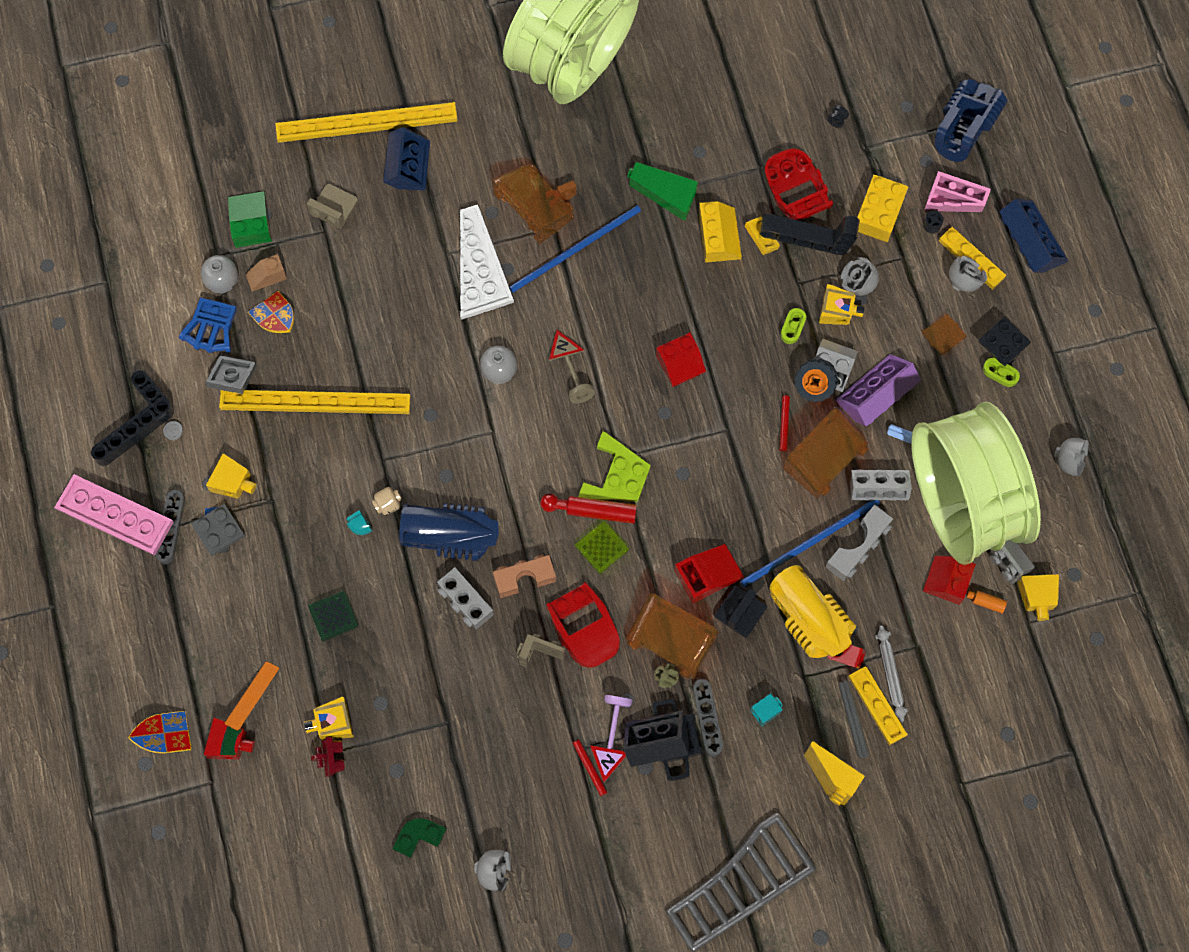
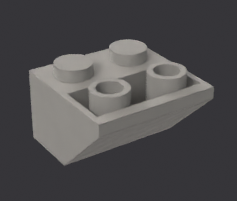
(840, 357)
(1012, 561)

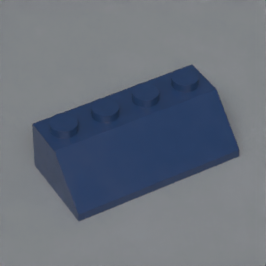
(1033, 235)

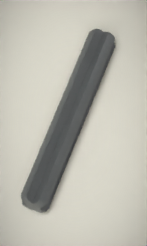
(853, 719)

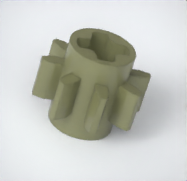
(666, 675)

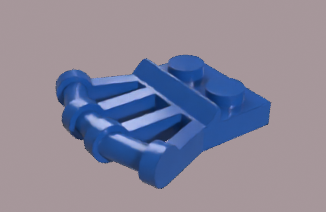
(210, 314)

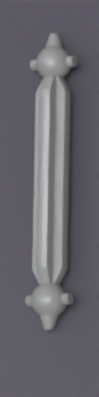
(891, 673)

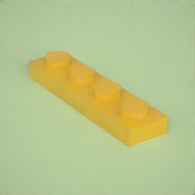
(961, 247)
(877, 705)

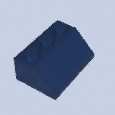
(406, 160)

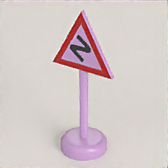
(608, 758)

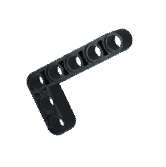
(811, 236)
(136, 422)

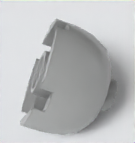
(219, 274)
(966, 275)
(860, 277)
(498, 364)
(1072, 455)
(492, 869)

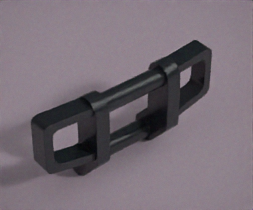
(696, 749)

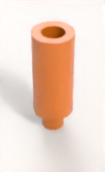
(988, 601)

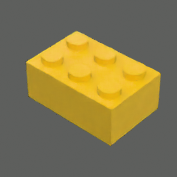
(881, 207)

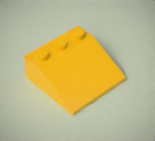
(834, 775)

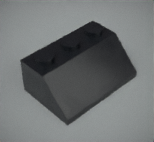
(656, 738)

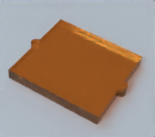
(944, 334)

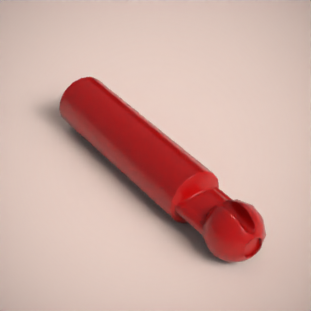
(590, 508)

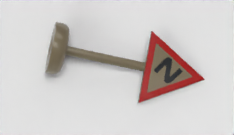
(564, 347)

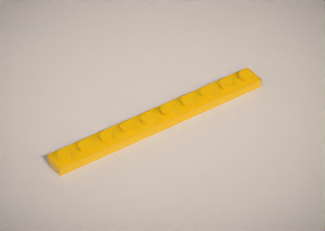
(366, 122)
(316, 402)

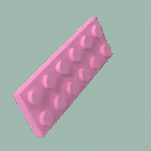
(114, 514)

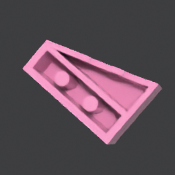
(956, 195)

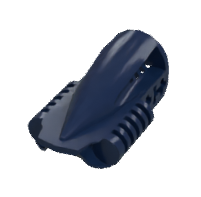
(967, 113)
(448, 530)

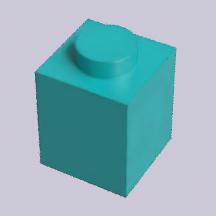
(766, 709)

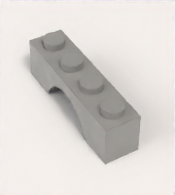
(845, 560)

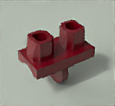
(330, 765)

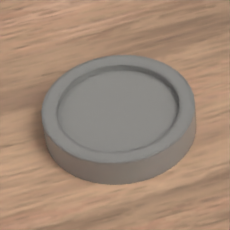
(173, 430)

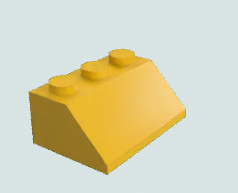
(719, 232)

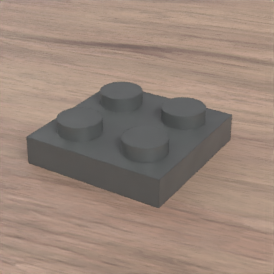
(231, 374)
(217, 530)

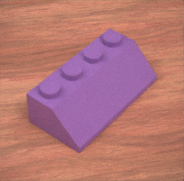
(879, 389)

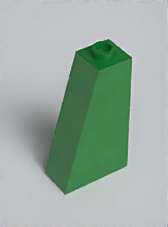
(664, 188)

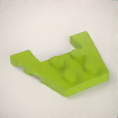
(625, 475)

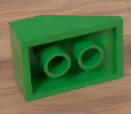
(249, 219)

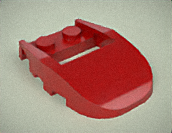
(790, 170)
(592, 643)

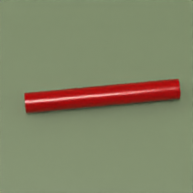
(784, 423)
(590, 768)

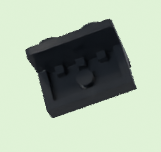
(1004, 341)
(741, 611)

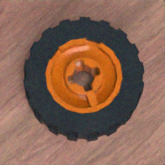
(820, 370)

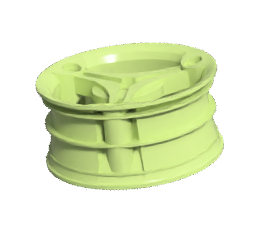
(567, 41)
(976, 482)

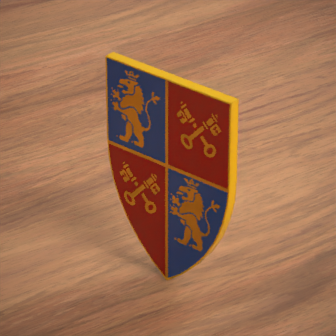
(274, 314)
(163, 733)

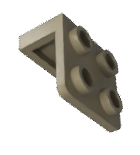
(332, 206)
(537, 643)

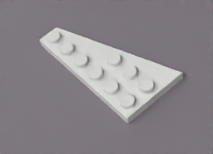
(480, 271)

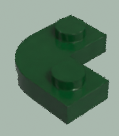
(418, 830)

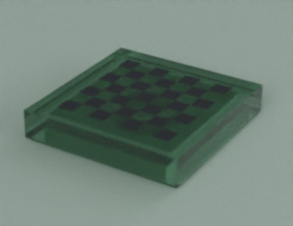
(333, 616)

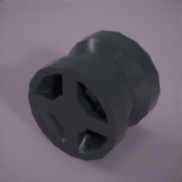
(838, 116)
(935, 218)

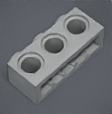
(880, 485)
(463, 588)

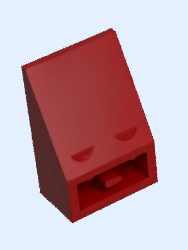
(707, 572)

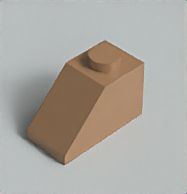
(266, 273)

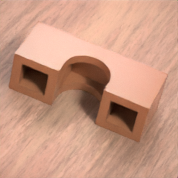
(539, 568)

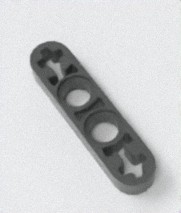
(175, 528)
(707, 717)

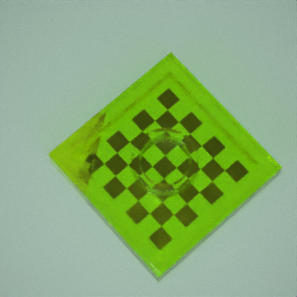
(601, 547)

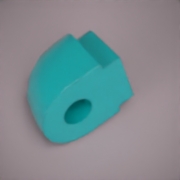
(359, 524)

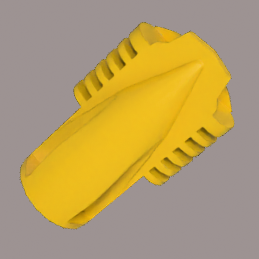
(812, 618)

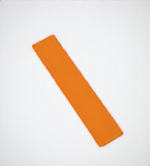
(252, 695)

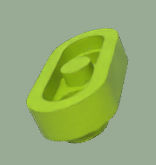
(793, 327)
(1001, 372)

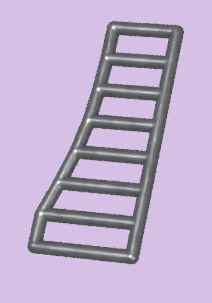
(734, 862)

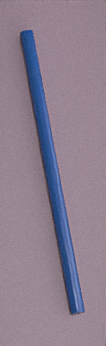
(574, 249)
(808, 543)

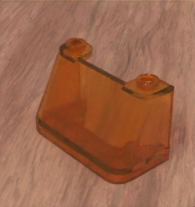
(533, 200)
(825, 453)
(672, 635)

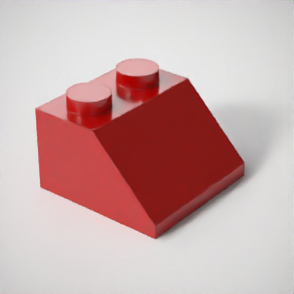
(680, 359)
(948, 579)

